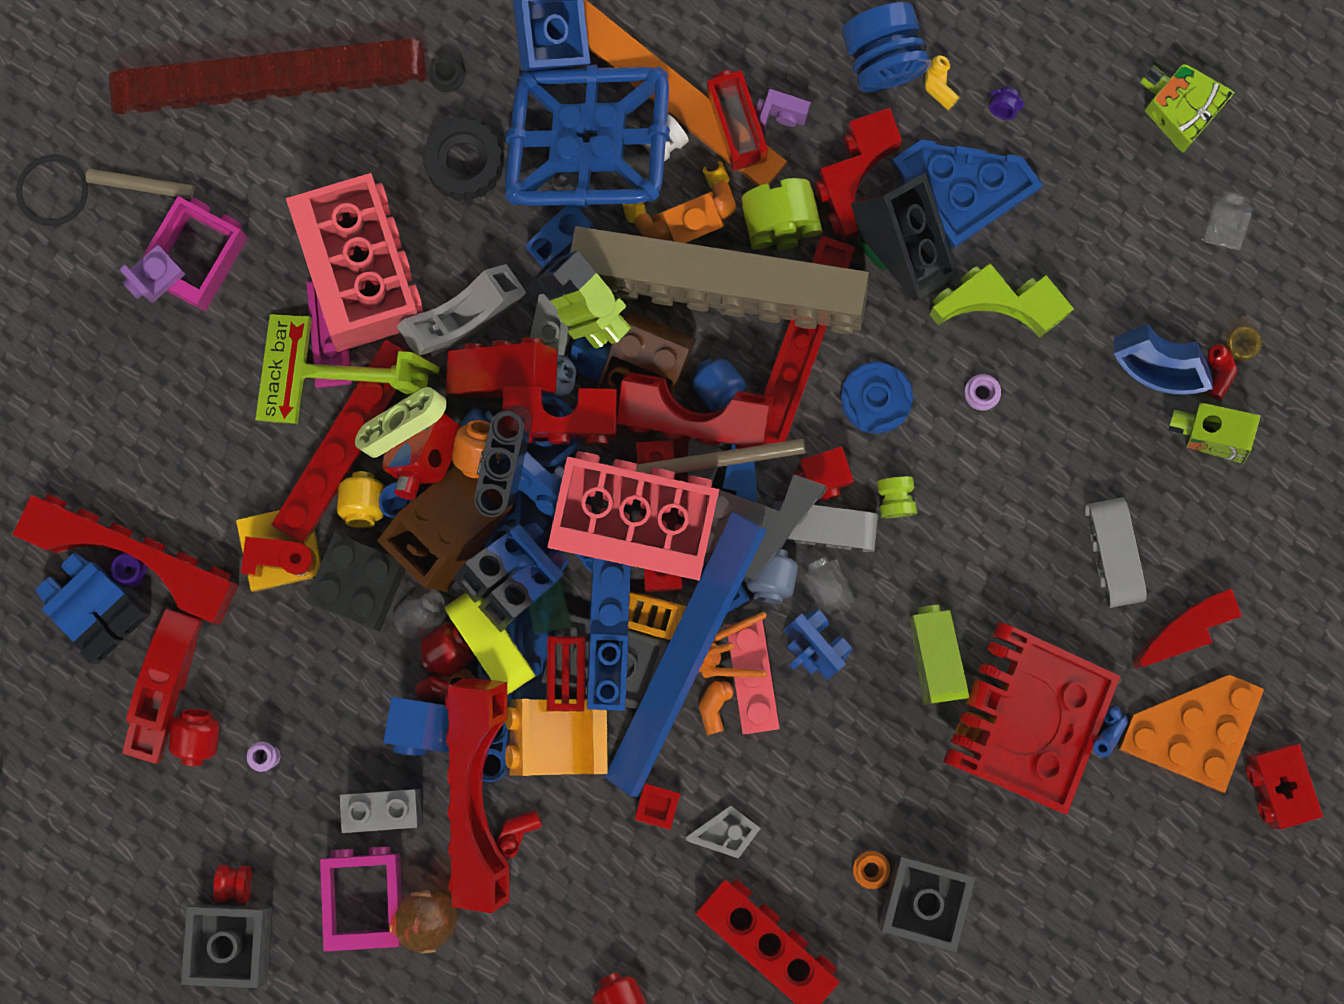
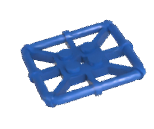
(603, 151)

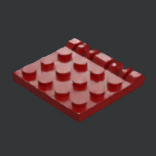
(1038, 719)

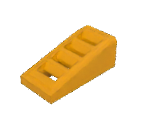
(675, 616)

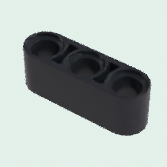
(494, 476)

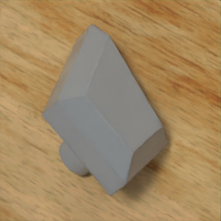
(726, 833)

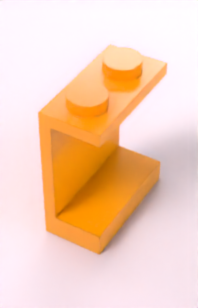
(555, 740)

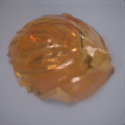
(424, 921)

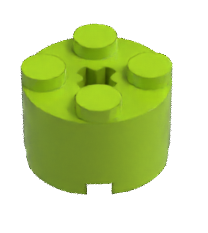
(781, 214)

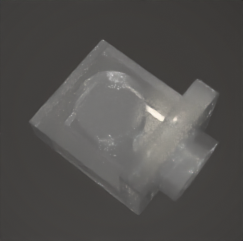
(1228, 220)
(827, 585)

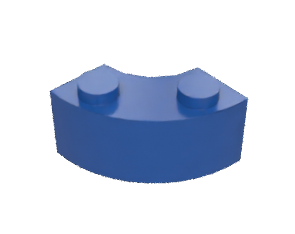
(1163, 364)

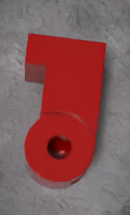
(276, 554)

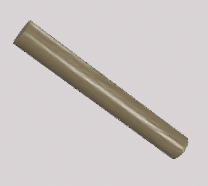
(139, 183)

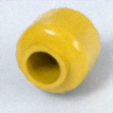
(360, 500)

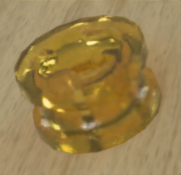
(1248, 334)

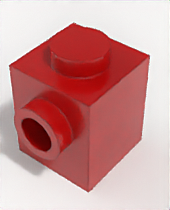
(827, 469)

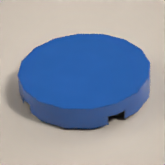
(876, 408)

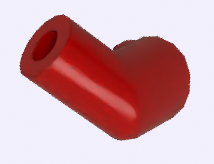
(431, 689)

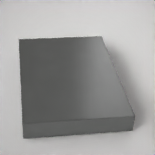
(642, 660)

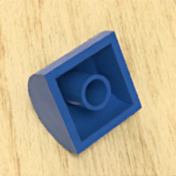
(551, 34)

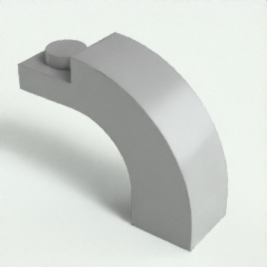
(464, 315)

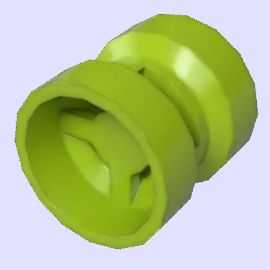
(896, 501)

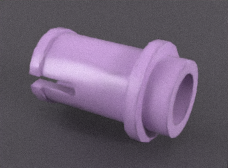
(254, 756)

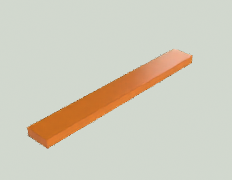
(685, 102)

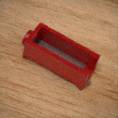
(737, 119)

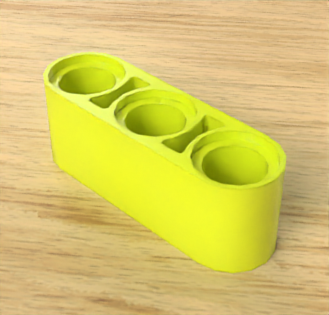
(492, 649)

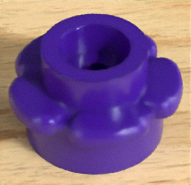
(1008, 99)
(119, 573)

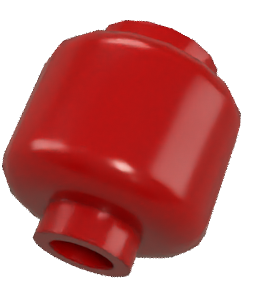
(445, 650)
(194, 737)
(618, 991)

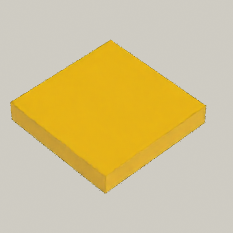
(260, 527)

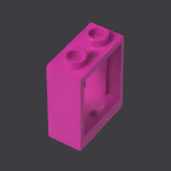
(170, 231)
(359, 939)

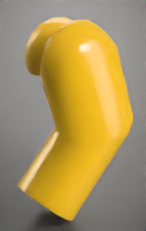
(937, 82)

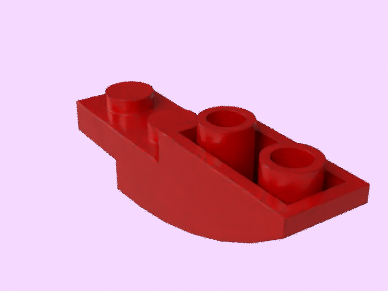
(159, 685)

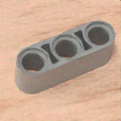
(836, 528)
(1117, 552)

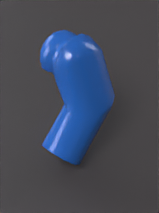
(1111, 734)

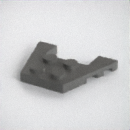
(779, 524)

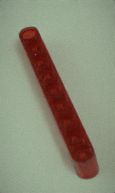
(267, 74)

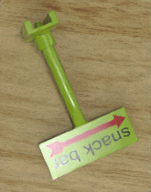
(287, 368)

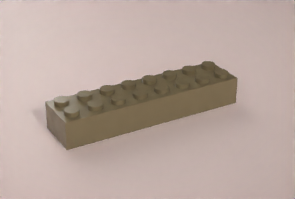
(726, 280)

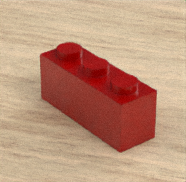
(483, 370)

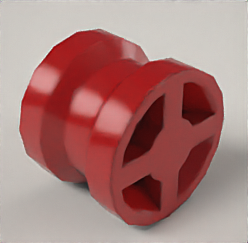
(232, 884)

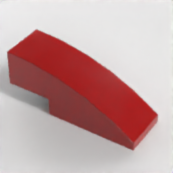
(1189, 628)

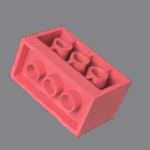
(337, 232)
(640, 542)

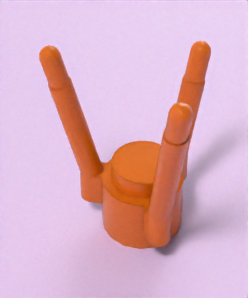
(714, 657)

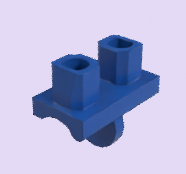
(812, 649)

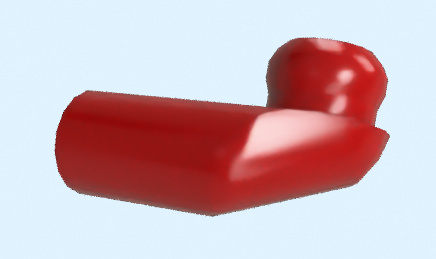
(1223, 369)
(513, 832)

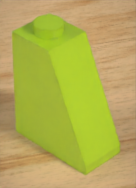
(937, 656)

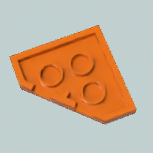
(1196, 731)

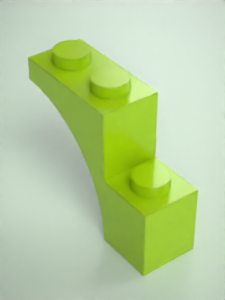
(1038, 304)

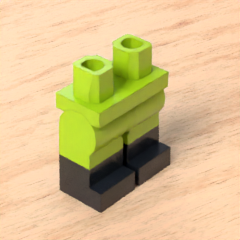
(581, 299)

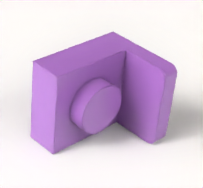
(786, 108)
(152, 275)

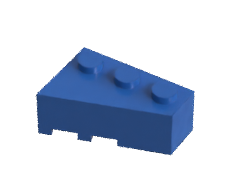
(416, 727)

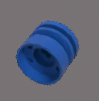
(886, 46)

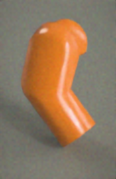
(711, 703)

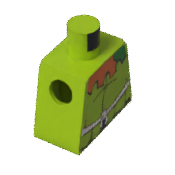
(1184, 102)
(1233, 430)

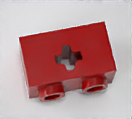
(1296, 802)

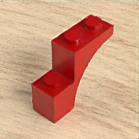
(870, 141)

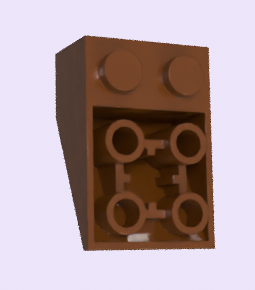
(646, 350)
(441, 530)

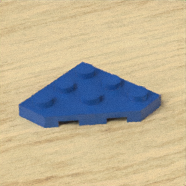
(968, 184)

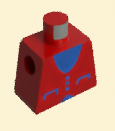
(422, 457)

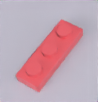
(753, 694)

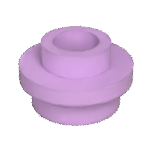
(992, 386)

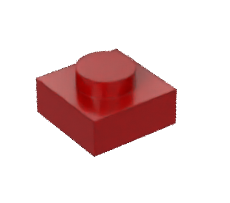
(657, 806)

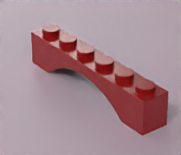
(193, 589)
(478, 868)

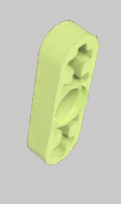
(415, 415)

